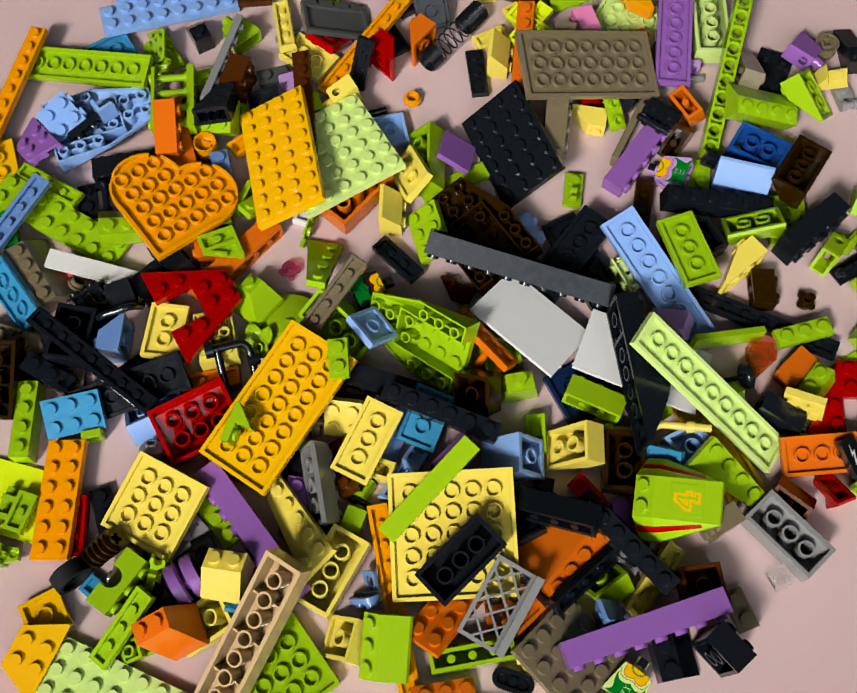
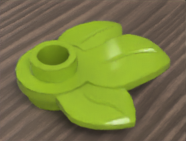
(257, 338)

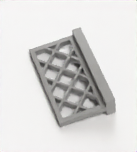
(518, 614)

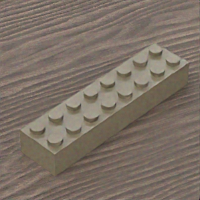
(559, 111)

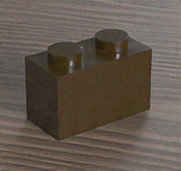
(762, 289)

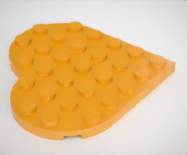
(171, 202)

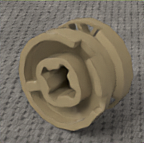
(829, 45)

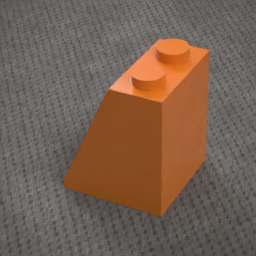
(171, 631)

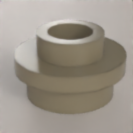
(77, 283)

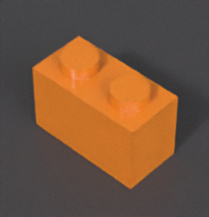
(686, 104)
(795, 368)

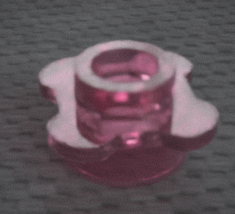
(289, 265)

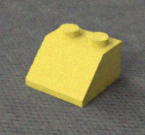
(499, 55)
(391, 211)
(225, 575)
(343, 640)

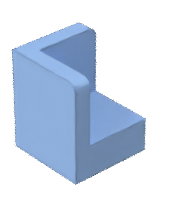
(106, 110)

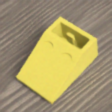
(225, 334)

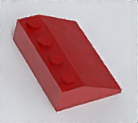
(189, 420)

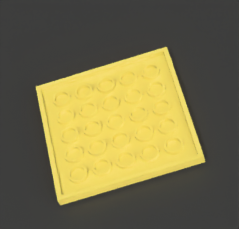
(470, 492)

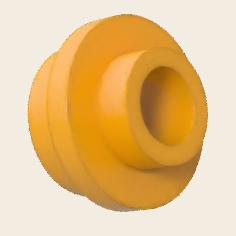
(412, 95)

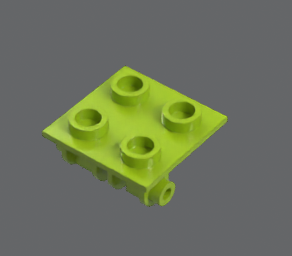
(160, 47)

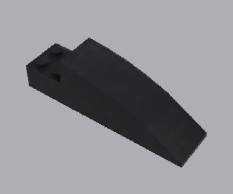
(642, 385)

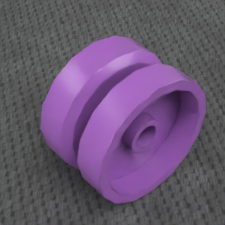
(183, 581)

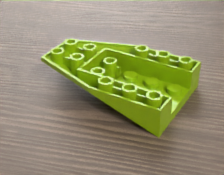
(429, 338)

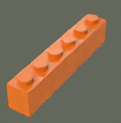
(254, 244)

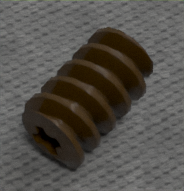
(104, 547)

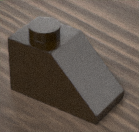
(676, 140)

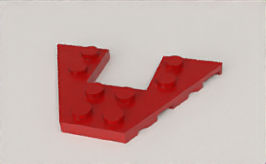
(215, 294)
(843, 388)

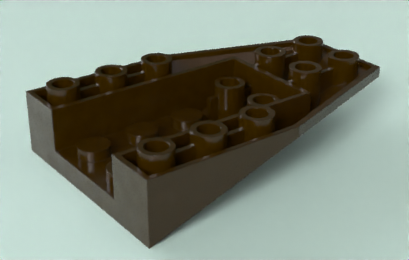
(485, 219)

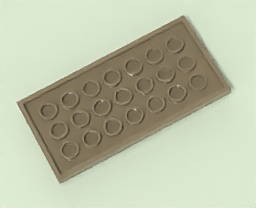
(586, 64)

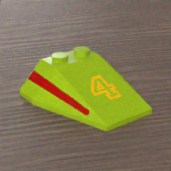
(675, 501)

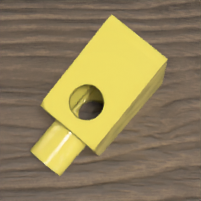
(341, 90)

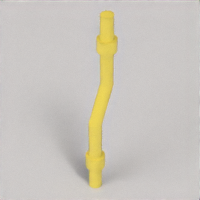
(689, 426)

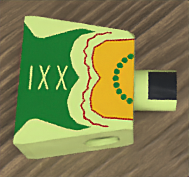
(629, 678)

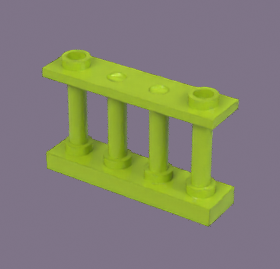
(188, 91)

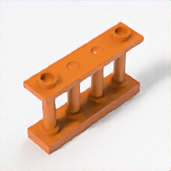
(490, 348)

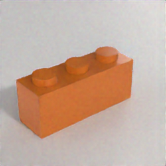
(167, 127)

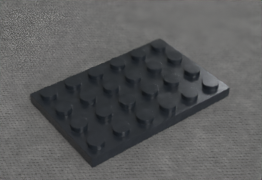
(513, 145)

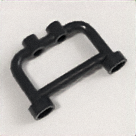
(216, 351)

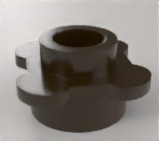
(802, 304)

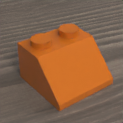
(421, 34)

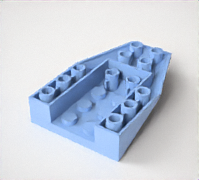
(134, 113)

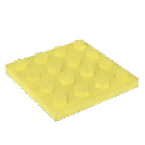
(155, 506)

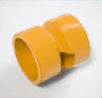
(203, 145)

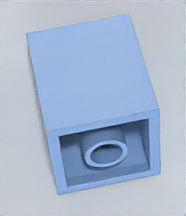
(516, 451)

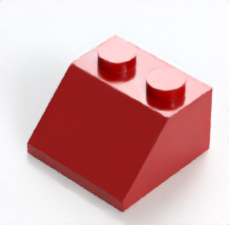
(384, 53)

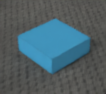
(90, 583)

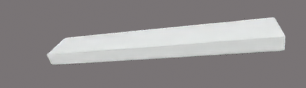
(86, 267)

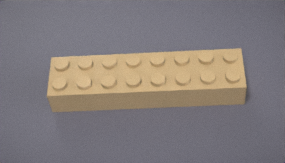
(255, 624)

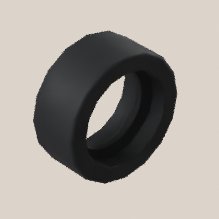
(70, 575)

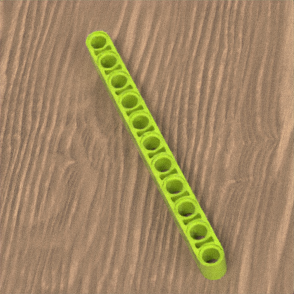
(723, 75)

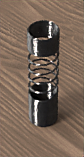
(467, 22)

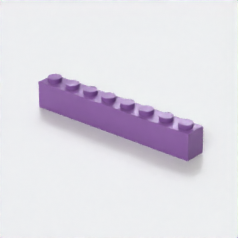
(239, 513)
(645, 628)

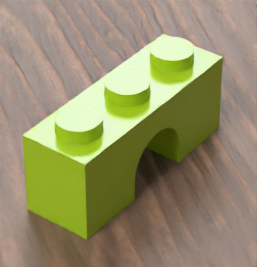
(110, 600)

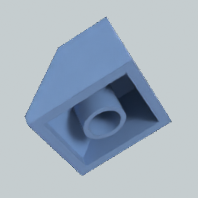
(115, 339)

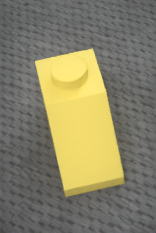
(590, 119)

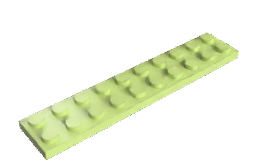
(707, 391)

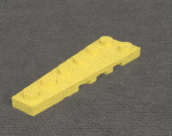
(298, 527)

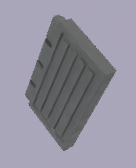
(333, 19)

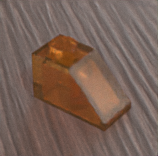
(760, 356)

